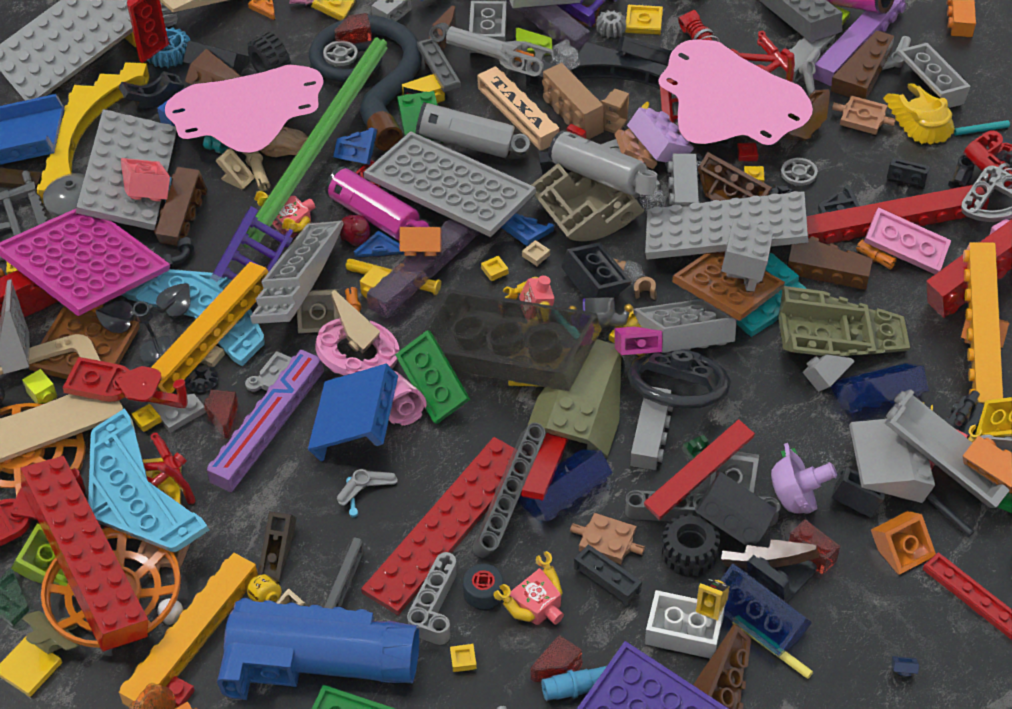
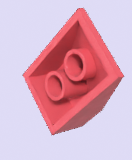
(145, 179)

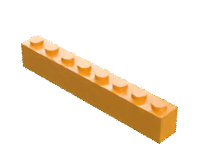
(983, 321)
(210, 326)
(192, 628)

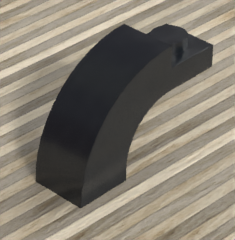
(152, 94)

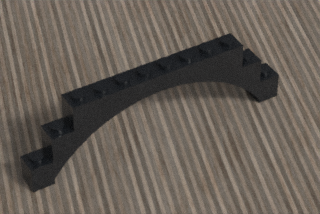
(607, 63)

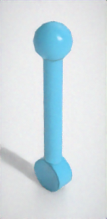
(353, 511)

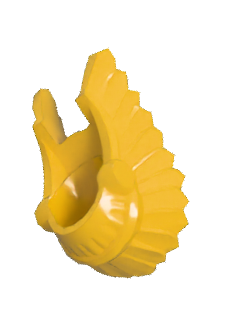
(923, 118)

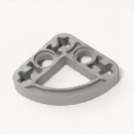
(995, 183)

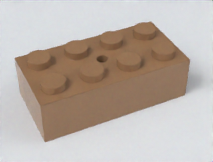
(572, 100)

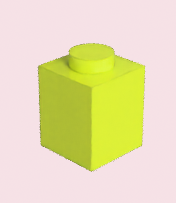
(40, 387)

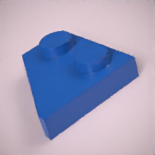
(356, 147)
(526, 229)

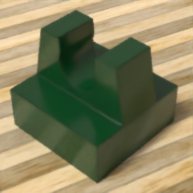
(695, 446)

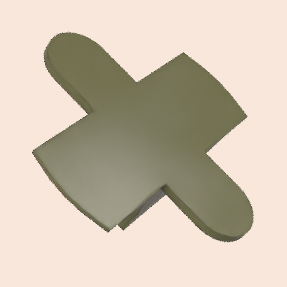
(44, 634)

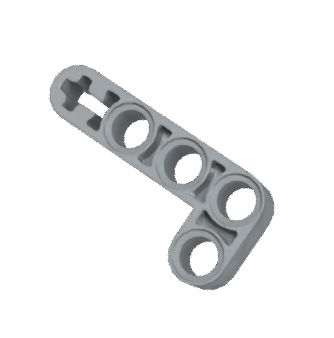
(435, 595)

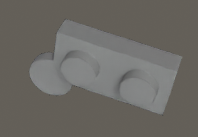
(268, 373)

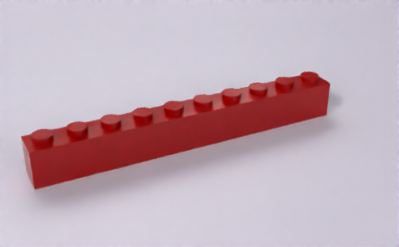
(918, 209)

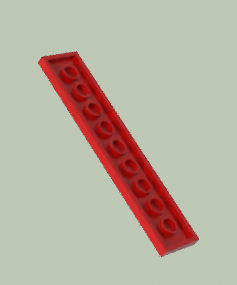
(440, 529)

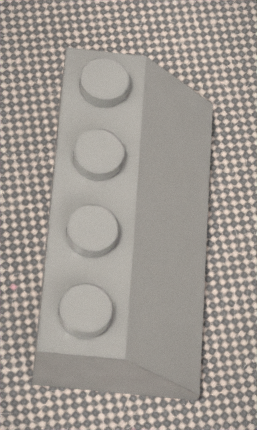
(936, 73)

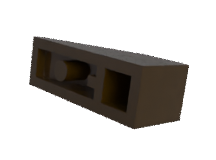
(276, 544)

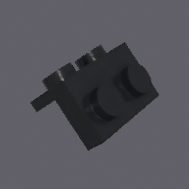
(908, 172)

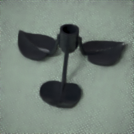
(118, 314)

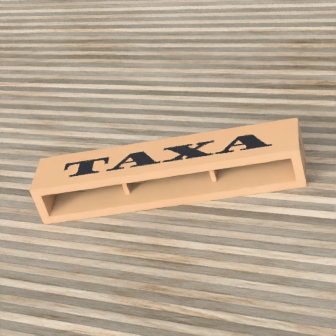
(517, 107)

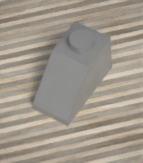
(826, 370)

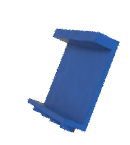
(29, 128)
(354, 408)

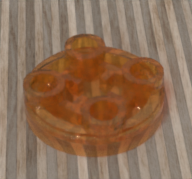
(154, 697)

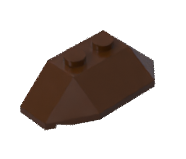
(820, 102)
(724, 181)

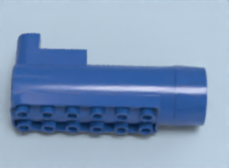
(279, 641)

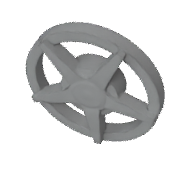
(340, 53)
(799, 171)

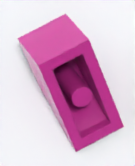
(637, 340)

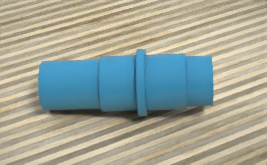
(570, 683)

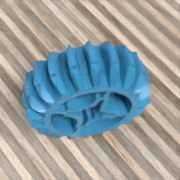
(174, 52)

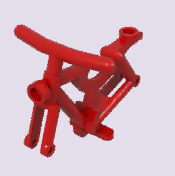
(783, 59)
(168, 468)

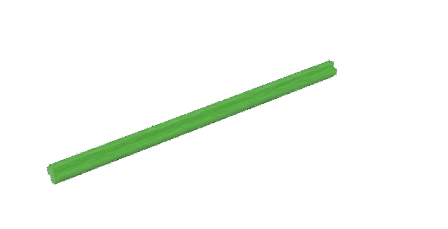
(318, 138)

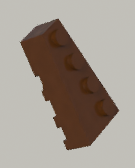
(864, 67)

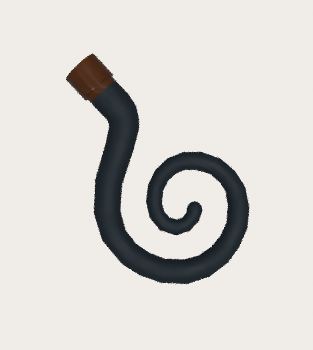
(375, 100)

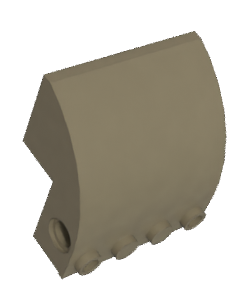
(584, 206)

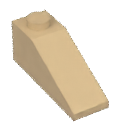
(356, 327)

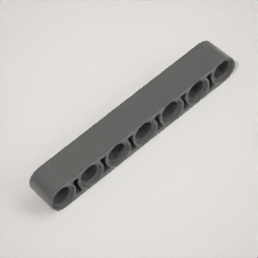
(503, 495)
(636, 510)

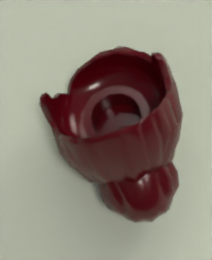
(355, 230)

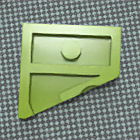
(534, 38)

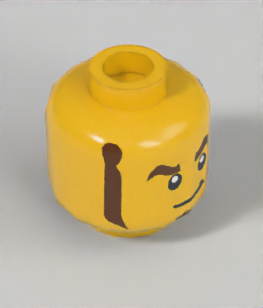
(264, 588)

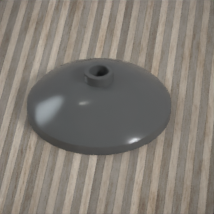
(63, 193)

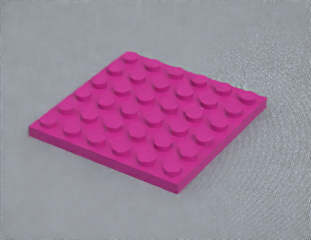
(82, 260)

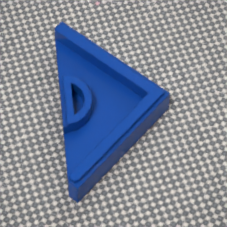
(378, 245)

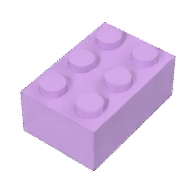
(659, 134)

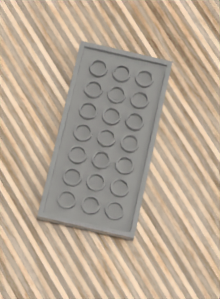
(62, 44)
(450, 183)
(103, 184)
(707, 225)

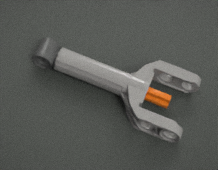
(506, 52)

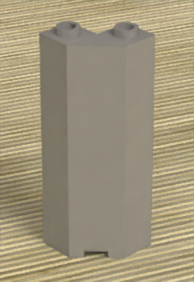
(941, 445)

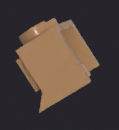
(615, 110)

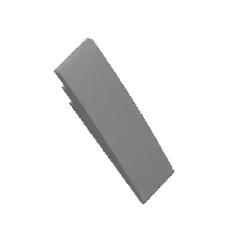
(295, 273)

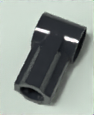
(962, 173)

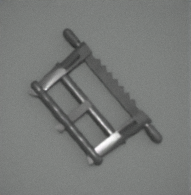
(26, 190)

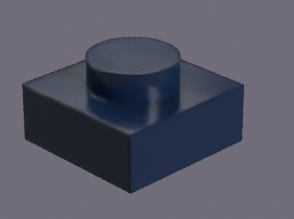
(904, 665)

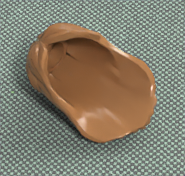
(285, 143)

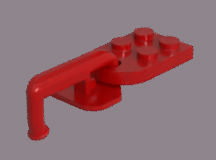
(114, 382)
(18, 513)

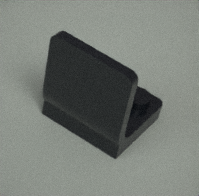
(782, 580)

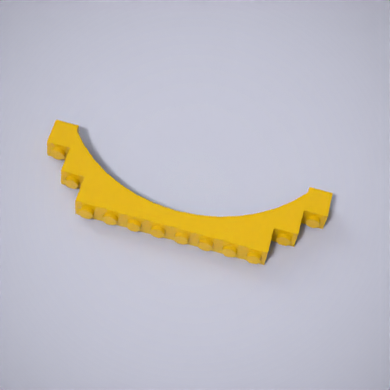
(82, 109)

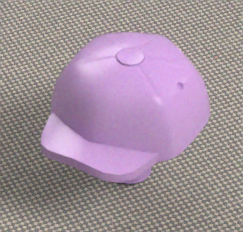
(796, 484)

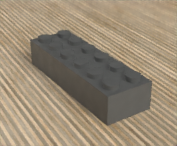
(809, 17)

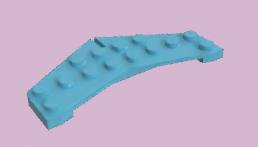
(242, 339)
(126, 499)

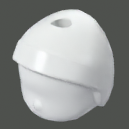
(174, 615)

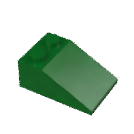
(410, 108)

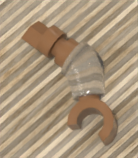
(638, 278)

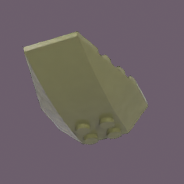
(832, 326)
(592, 405)

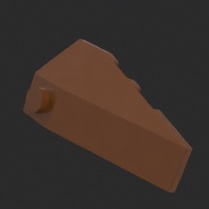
(725, 670)

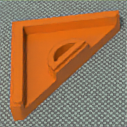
(263, 7)

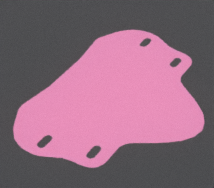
(730, 96)
(246, 109)

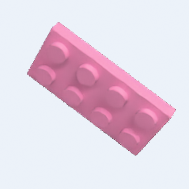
(907, 241)

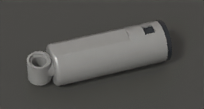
(469, 131)
(601, 164)

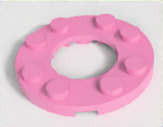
(328, 353)

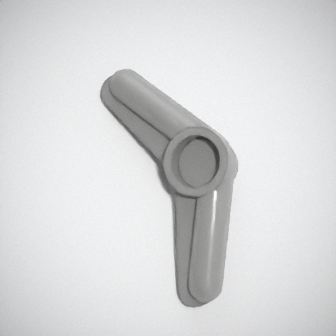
(895, 60)
(808, 69)
(361, 479)

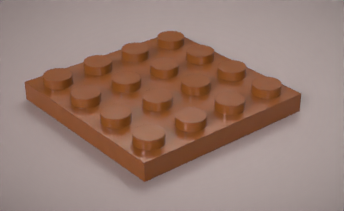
(725, 293)
(107, 344)

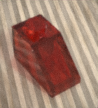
(354, 29)
(222, 410)
(557, 660)

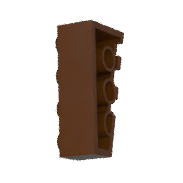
(180, 205)

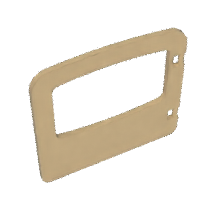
(57, 418)

